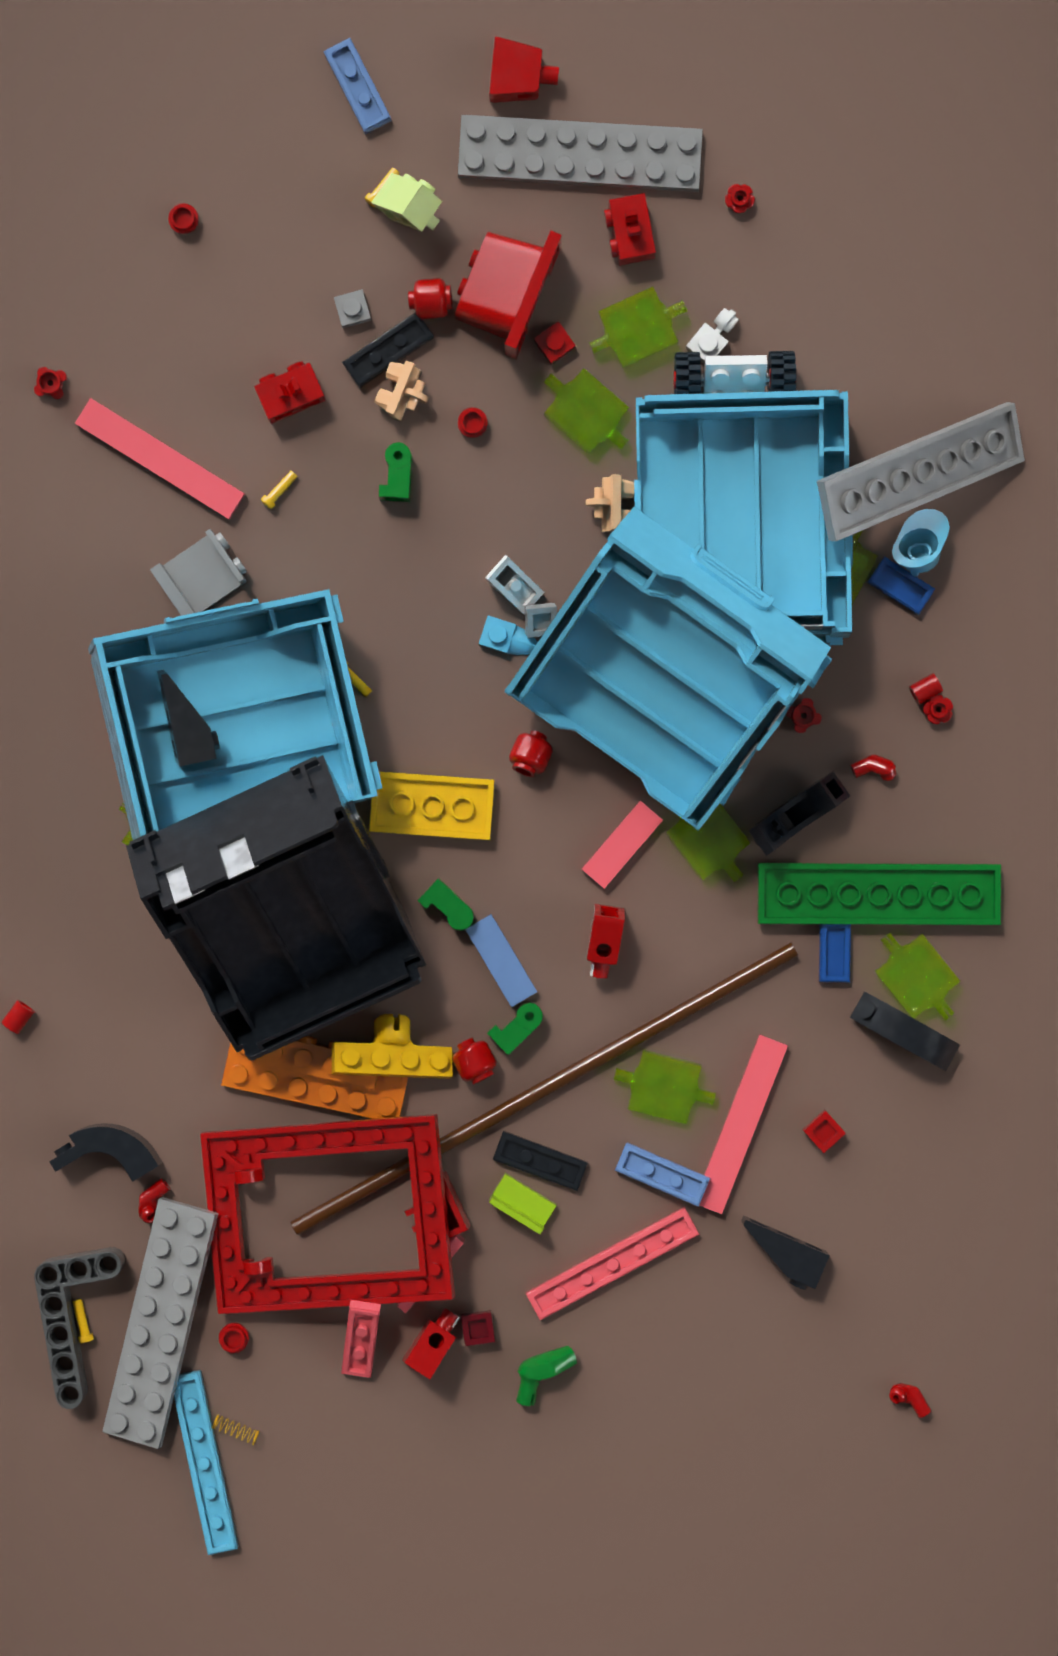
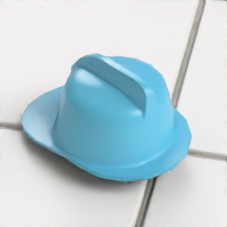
(921, 541)

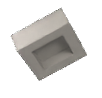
(352, 308)
(538, 618)

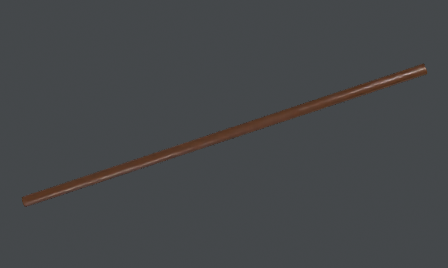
(551, 1084)

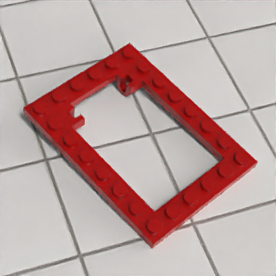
(252, 1285)

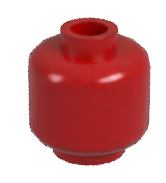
(430, 298)
(530, 753)
(474, 1061)

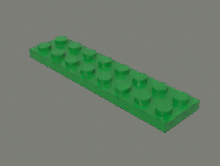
(879, 894)

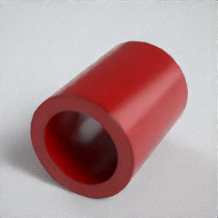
(926, 688)
(17, 1017)

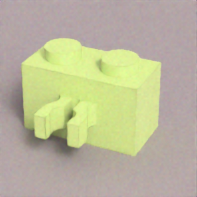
(408, 202)

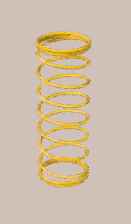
(255, 1437)

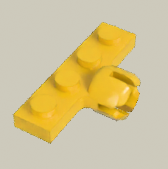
(392, 1054)

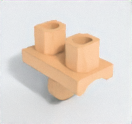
(406, 392)
(608, 501)

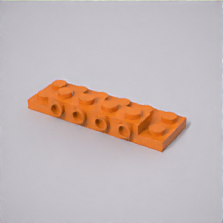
(305, 1076)

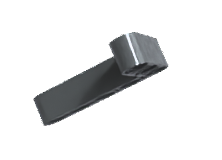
(66, 1317)

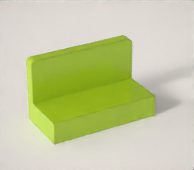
(522, 1203)

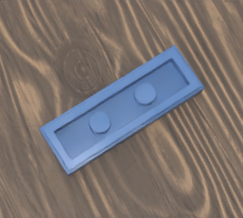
(357, 86)
(501, 960)
(662, 1174)

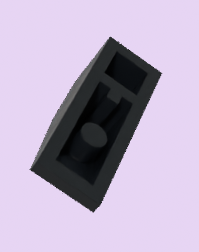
(188, 731)
(795, 1257)

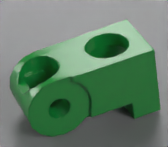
(399, 474)
(449, 903)
(519, 1028)

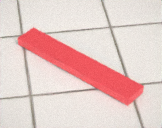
(160, 458)
(742, 1121)
(612, 1263)

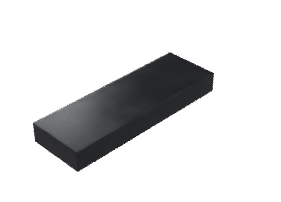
(388, 348)
(540, 1160)

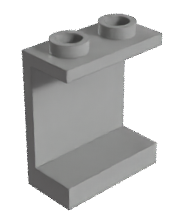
(200, 575)

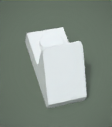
(514, 584)

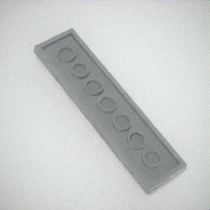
(580, 153)
(920, 471)
(160, 1322)

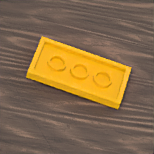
(433, 806)

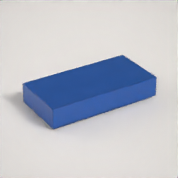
(901, 585)
(834, 952)

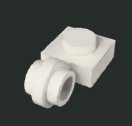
(708, 340)

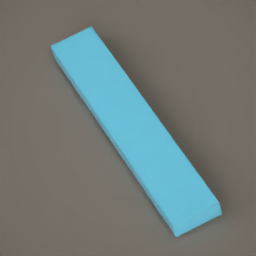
(204, 1464)

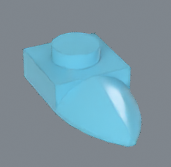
(506, 637)

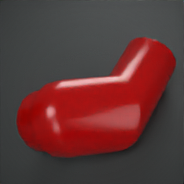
(876, 764)
(149, 1198)
(911, 1395)

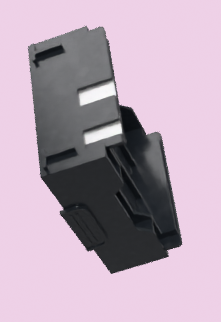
(279, 908)

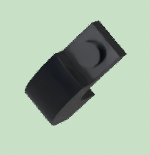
(799, 812)
(905, 1031)
(124, 1144)

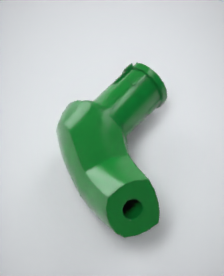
(540, 1368)

